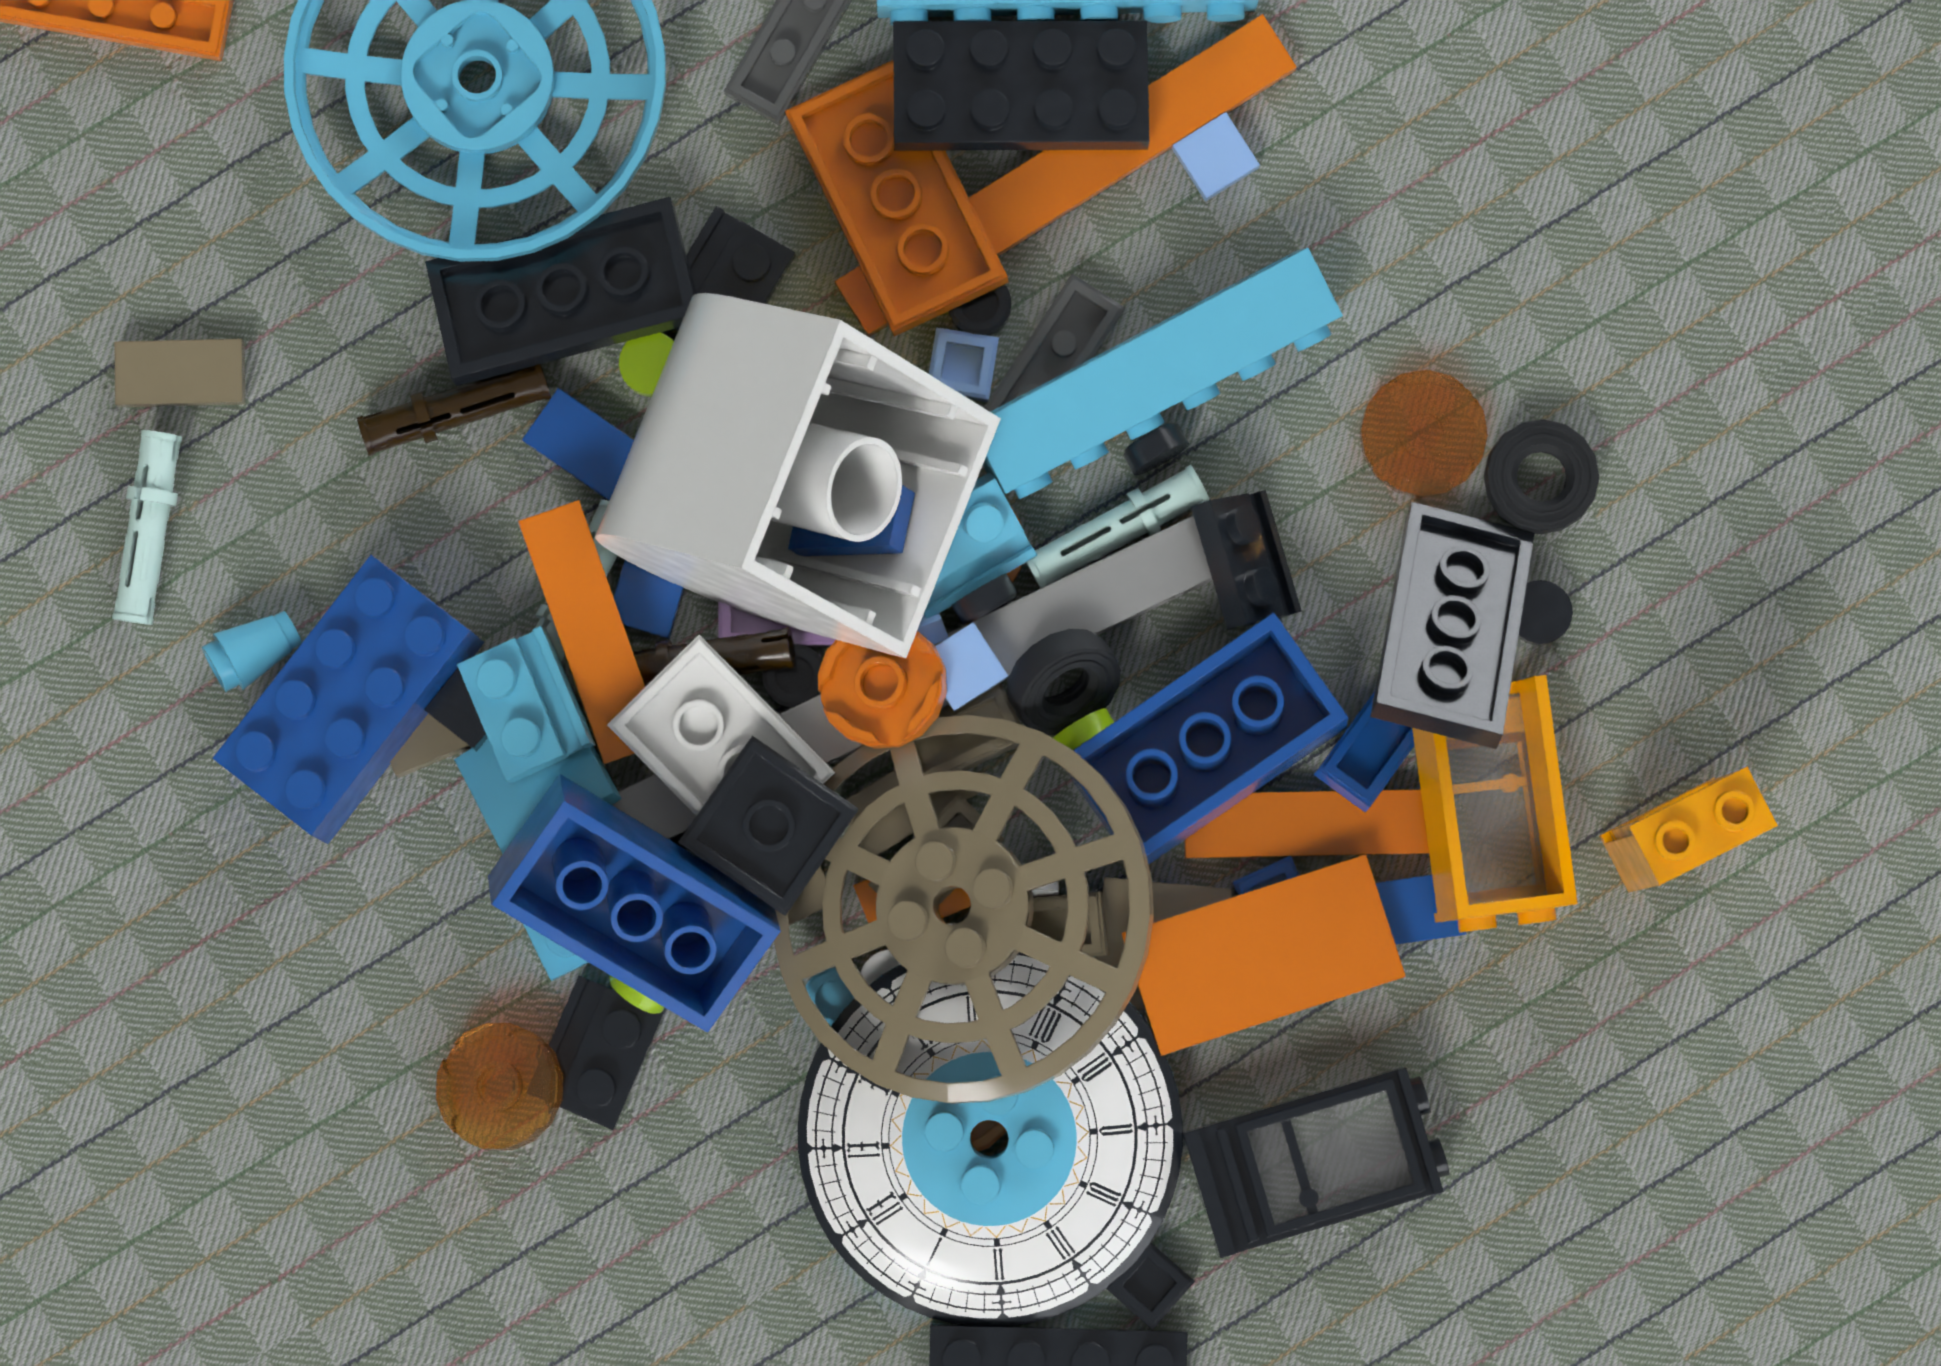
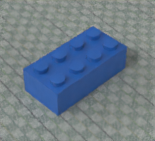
(347, 700)
(1214, 736)
(632, 903)

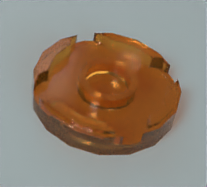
(1423, 433)
(499, 1086)

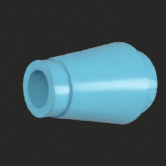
(250, 649)

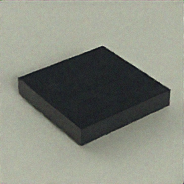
(768, 825)

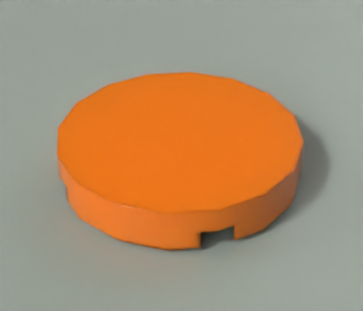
(882, 696)

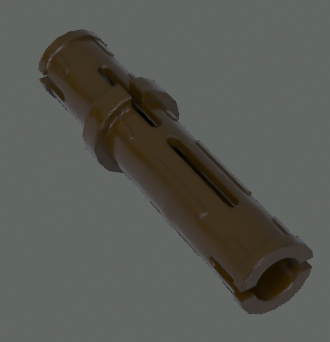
(451, 408)
(742, 652)

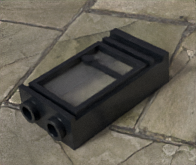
(1315, 1160)

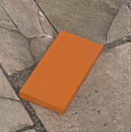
(896, 208)
(1267, 955)

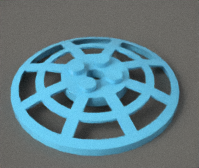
(473, 121)

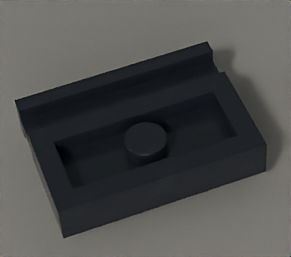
(736, 260)
(1246, 559)
(601, 1050)

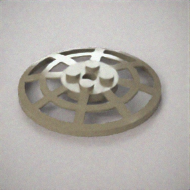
(996, 923)

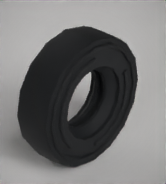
(1552, 439)
(1050, 659)

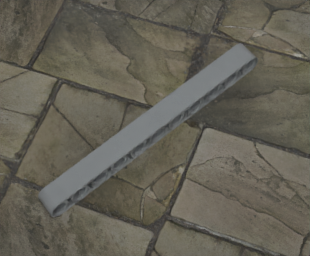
(1089, 599)

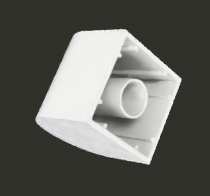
(803, 426)

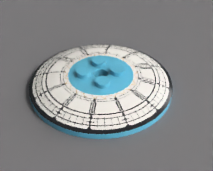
(1007, 1231)

